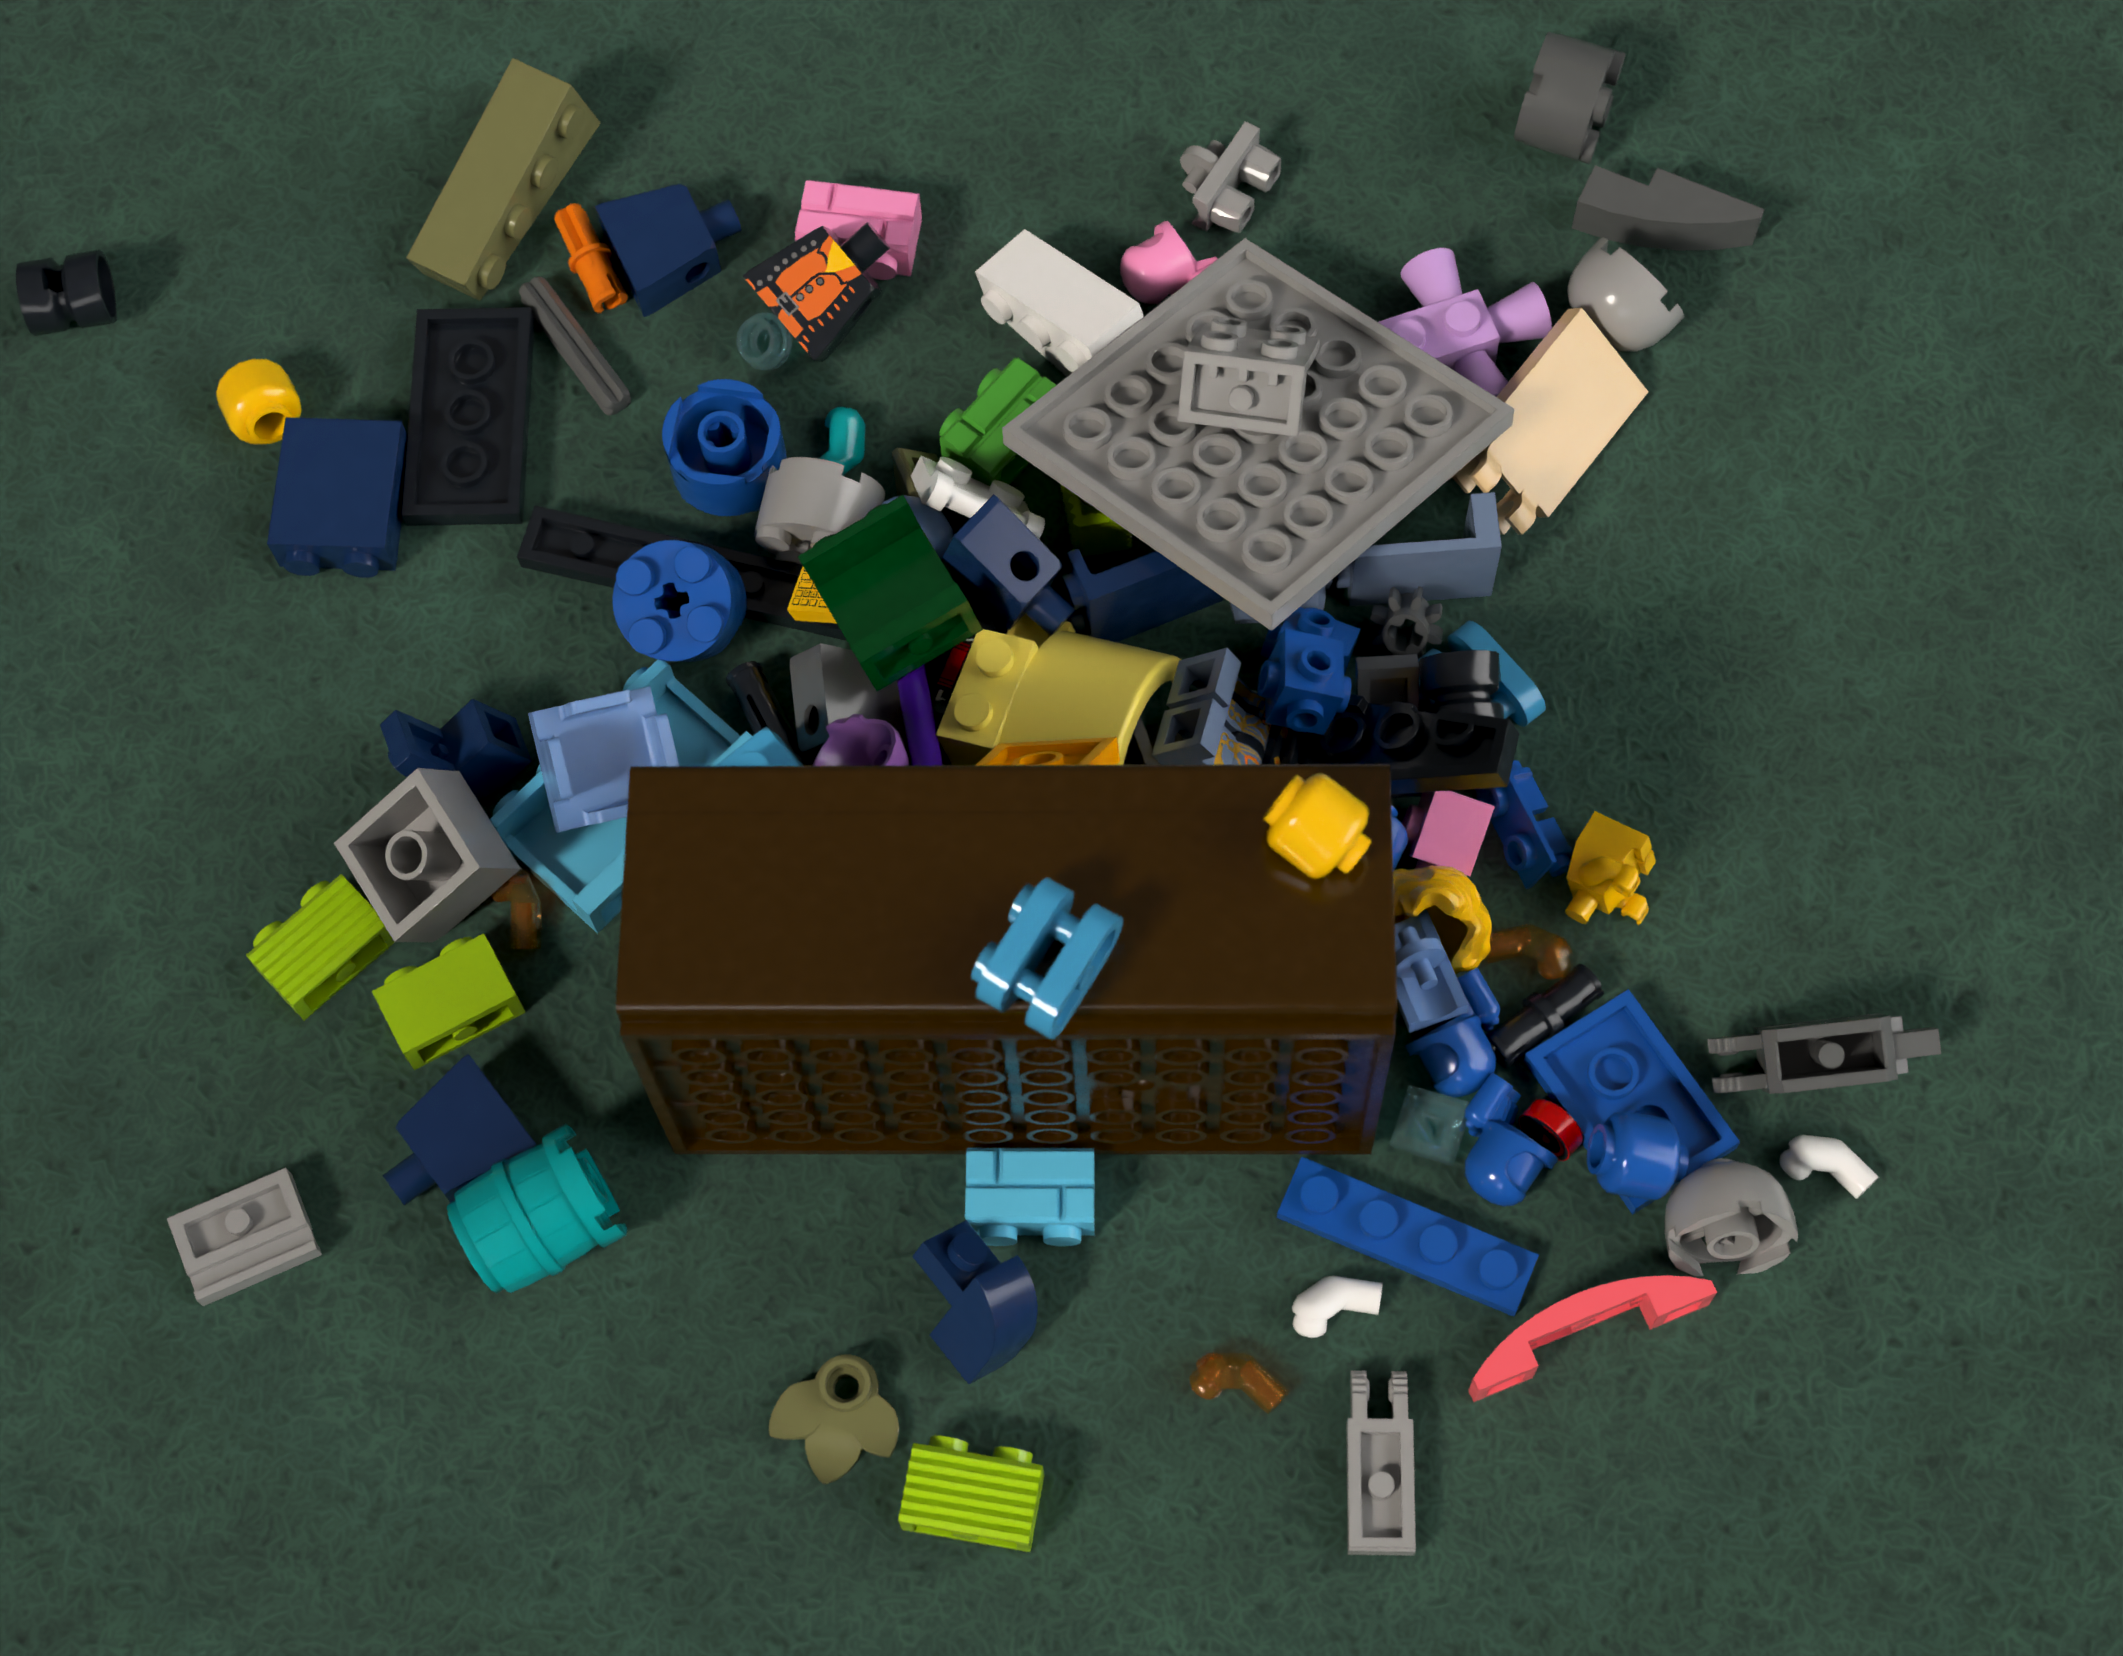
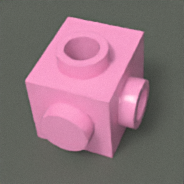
(1446, 830)

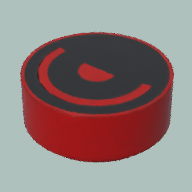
(1551, 1128)

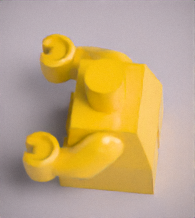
(1607, 870)

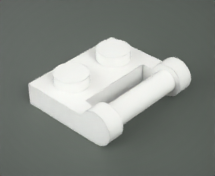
(951, 486)

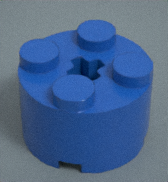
(723, 446)
(655, 577)

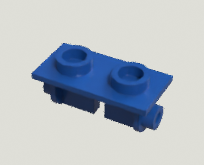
(1528, 844)

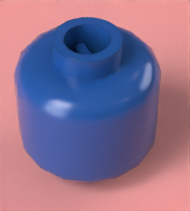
(1636, 1155)

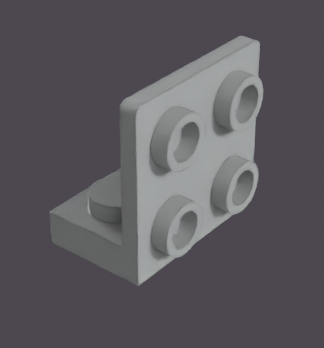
(1246, 377)

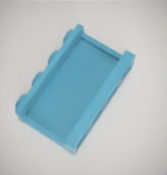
(588, 862)

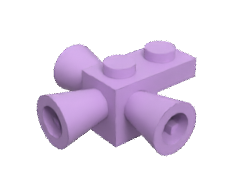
(1459, 325)

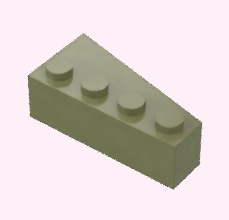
(503, 179)

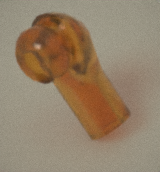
(1237, 1371)

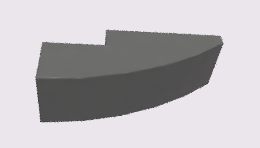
(1665, 214)

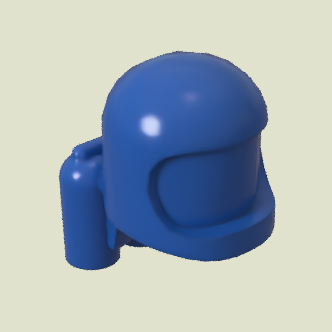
(1459, 1051)
(1503, 1158)

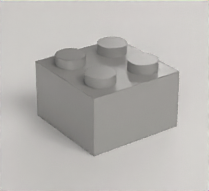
(426, 855)

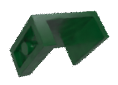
(889, 592)

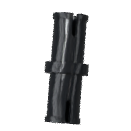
(1544, 1015)

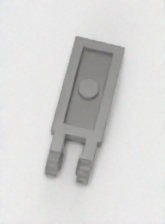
(1380, 1472)

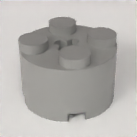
(810, 502)

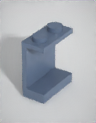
(1441, 566)

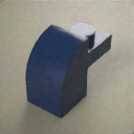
(474, 741)
(990, 1301)

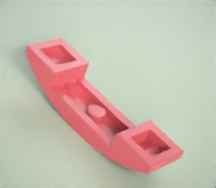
(1657, 1296)

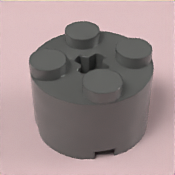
(1569, 97)

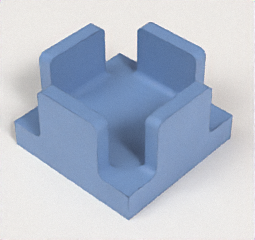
(589, 753)

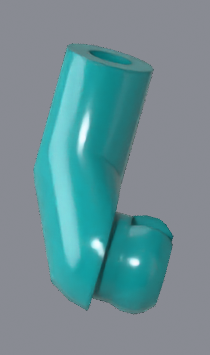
(845, 437)

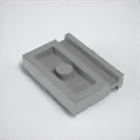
(244, 1236)

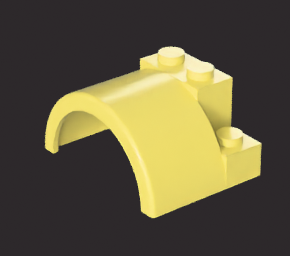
(1048, 690)

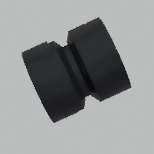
(67, 292)
(1462, 681)

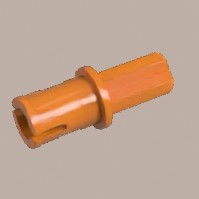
(590, 258)

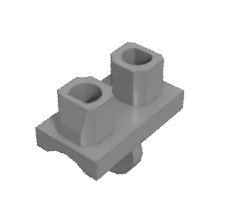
(1218, 172)

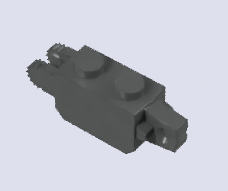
(1825, 1053)

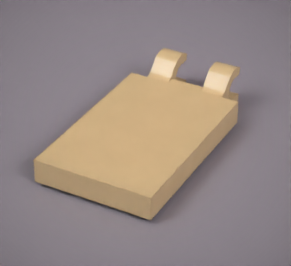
(1565, 412)

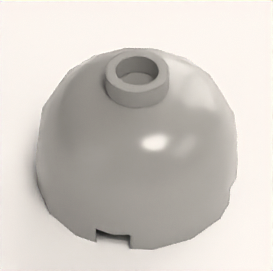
(1621, 298)
(1736, 1210)

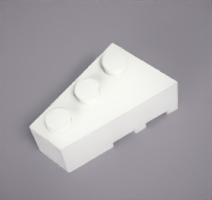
(1054, 302)

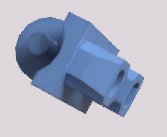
(1425, 978)

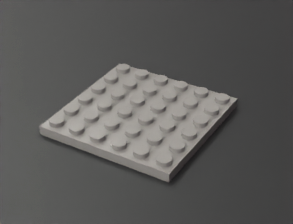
(1252, 509)

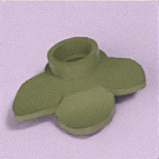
(833, 1426)

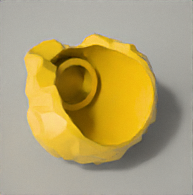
(1453, 908)

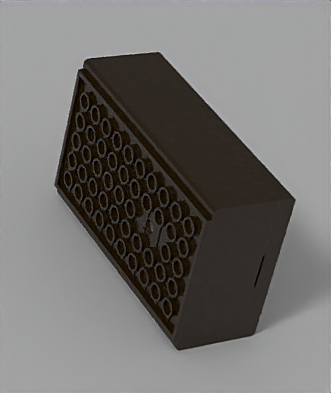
(819, 928)

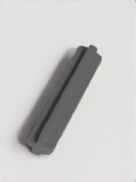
(575, 346)

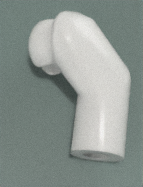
(1830, 1156)
(1330, 1296)

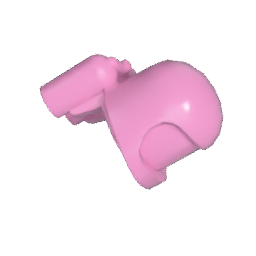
(1159, 266)

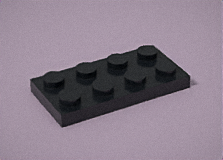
(469, 416)

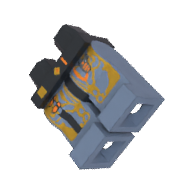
(1217, 721)

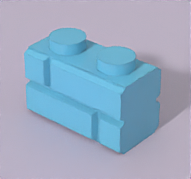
(1030, 1194)

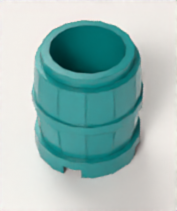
(534, 1213)

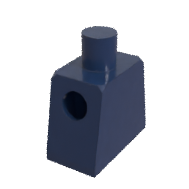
(665, 242)
(1006, 569)
(455, 1134)

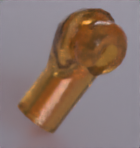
(525, 910)
(1534, 942)

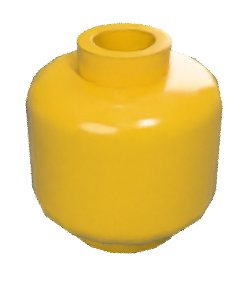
(256, 400)
(1318, 826)

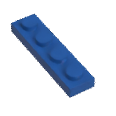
(1407, 1236)

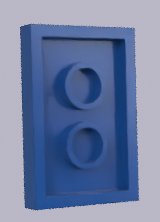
(1623, 1064)

